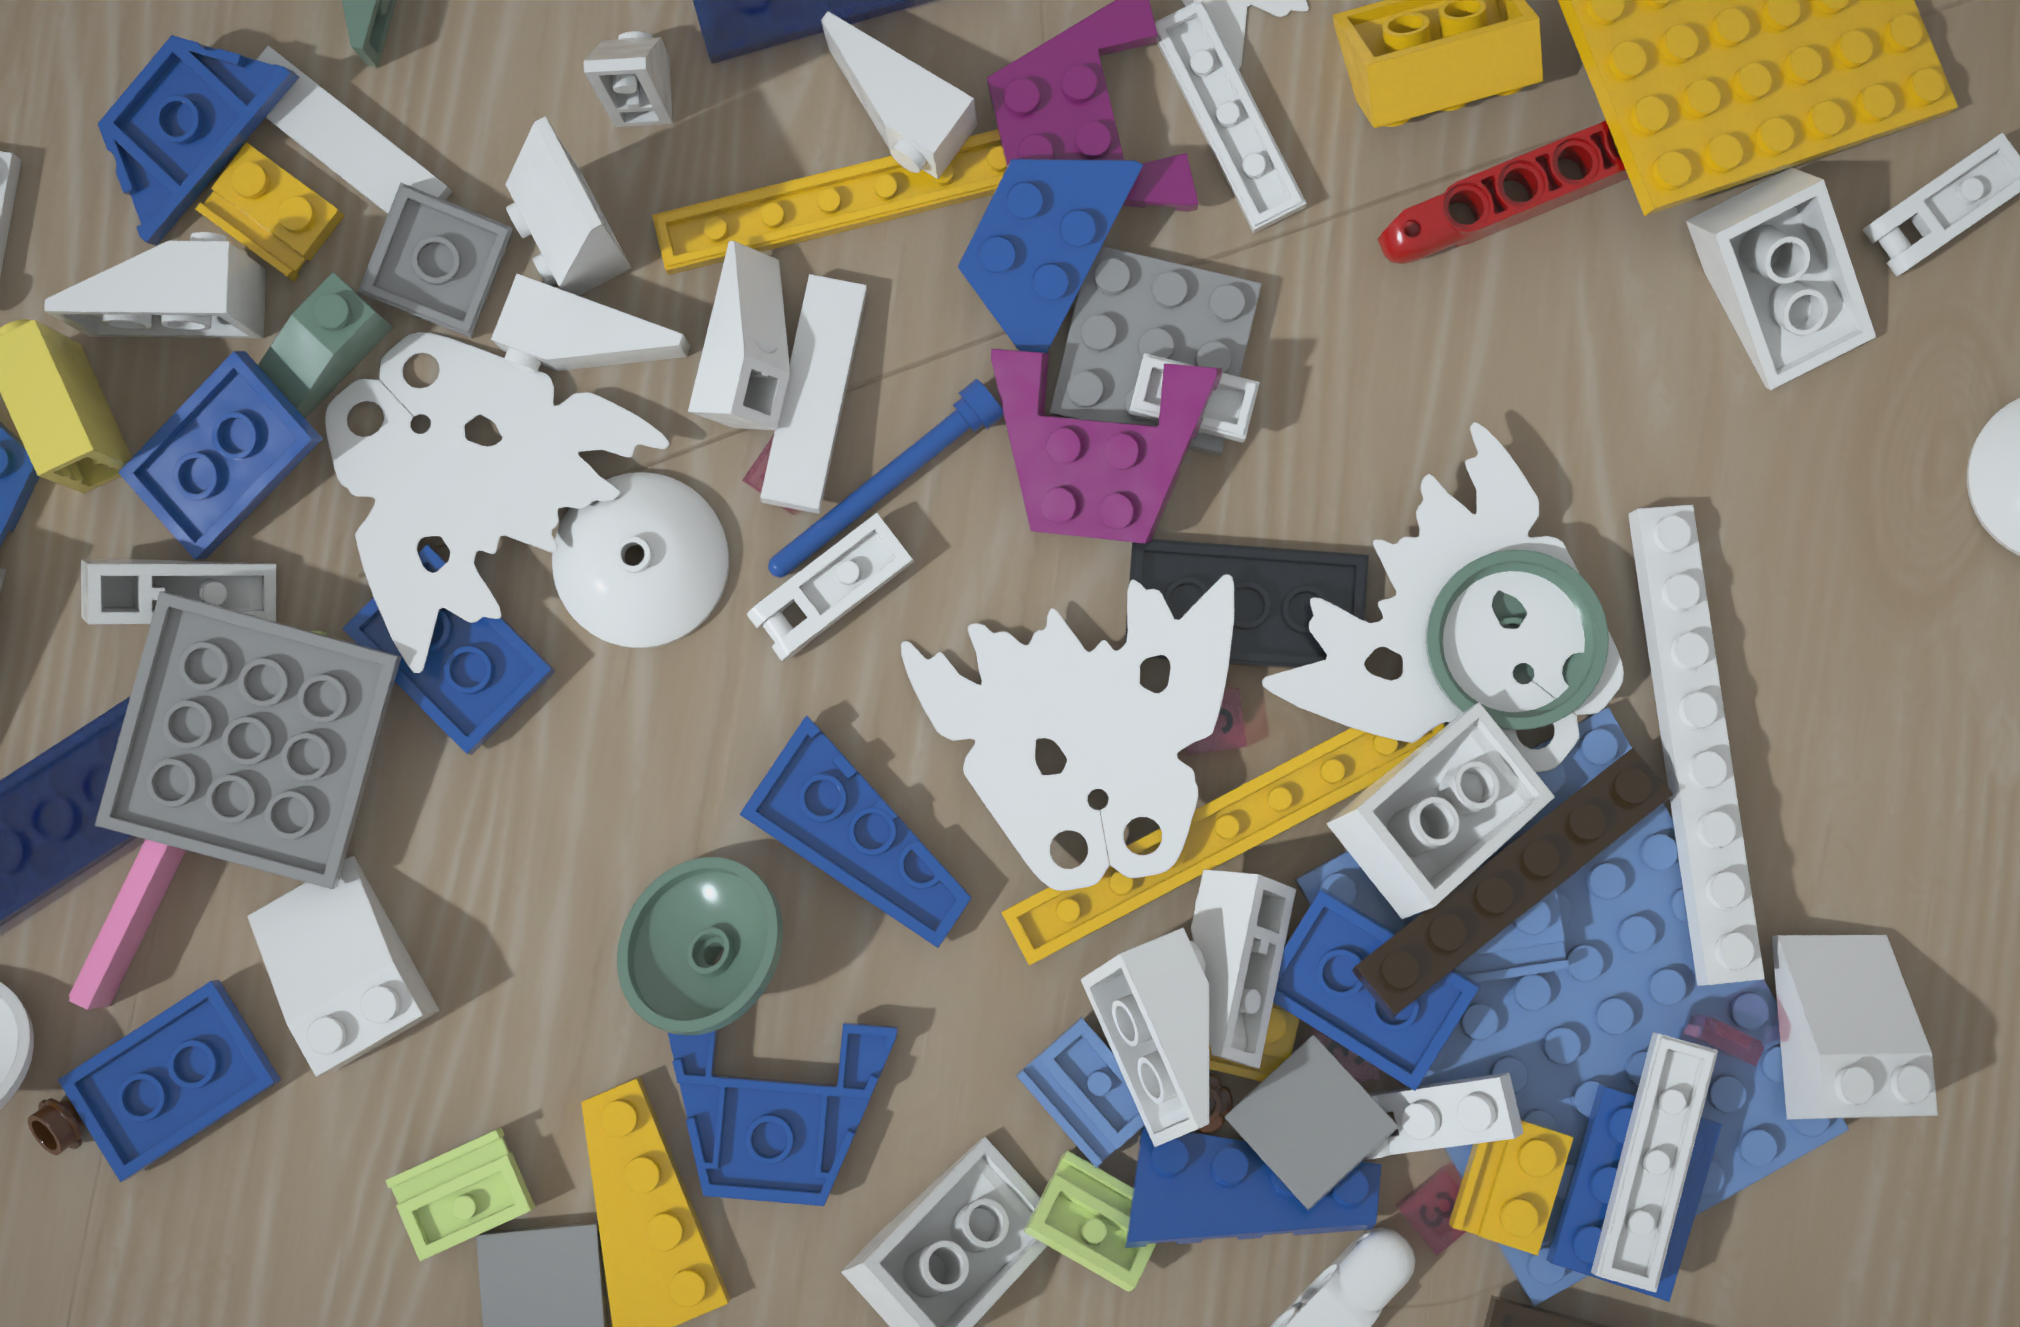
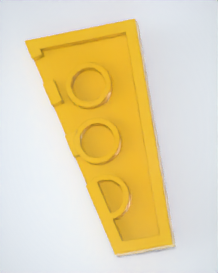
(648, 1229)

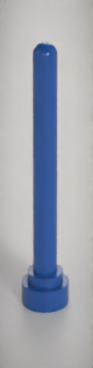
(972, 411)

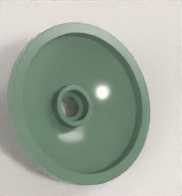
(1579, 671)
(679, 930)

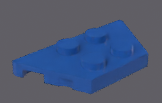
(185, 124)
(1043, 241)

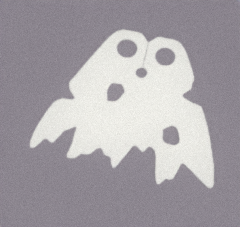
(463, 489)
(1474, 642)
(1099, 717)

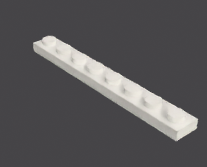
(1695, 746)

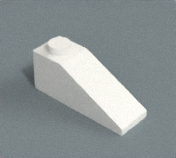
(632, 79)
(912, 108)
(573, 333)
(129, 588)
(1242, 936)

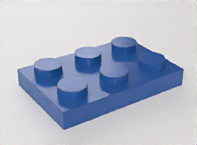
(220, 455)
(471, 672)
(1326, 994)
(169, 1080)
(1592, 1183)

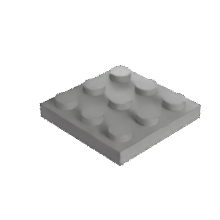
(1152, 308)

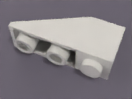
(745, 346)

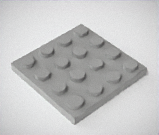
(248, 740)

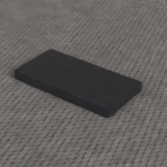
(1269, 592)

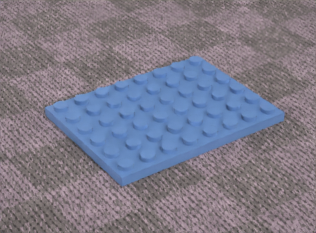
(1596, 1020)

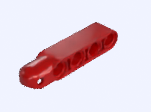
(1434, 230)

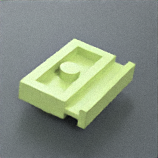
(460, 1194)
(1087, 1220)

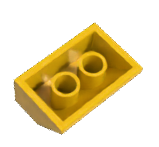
(1437, 54)

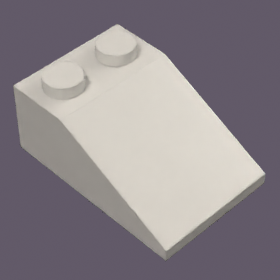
(561, 215)
(1783, 275)
(171, 292)
(1441, 812)
(339, 970)
(1158, 1028)
(1849, 1030)
(951, 1246)

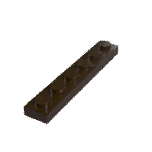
(1511, 883)

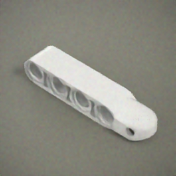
(1355, 1284)

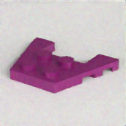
(1060, 107)
(1096, 473)

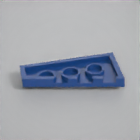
(846, 829)
(1223, 1189)

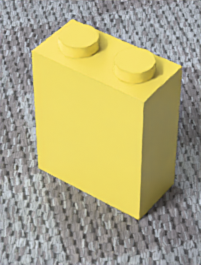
(59, 407)

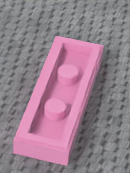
(126, 925)

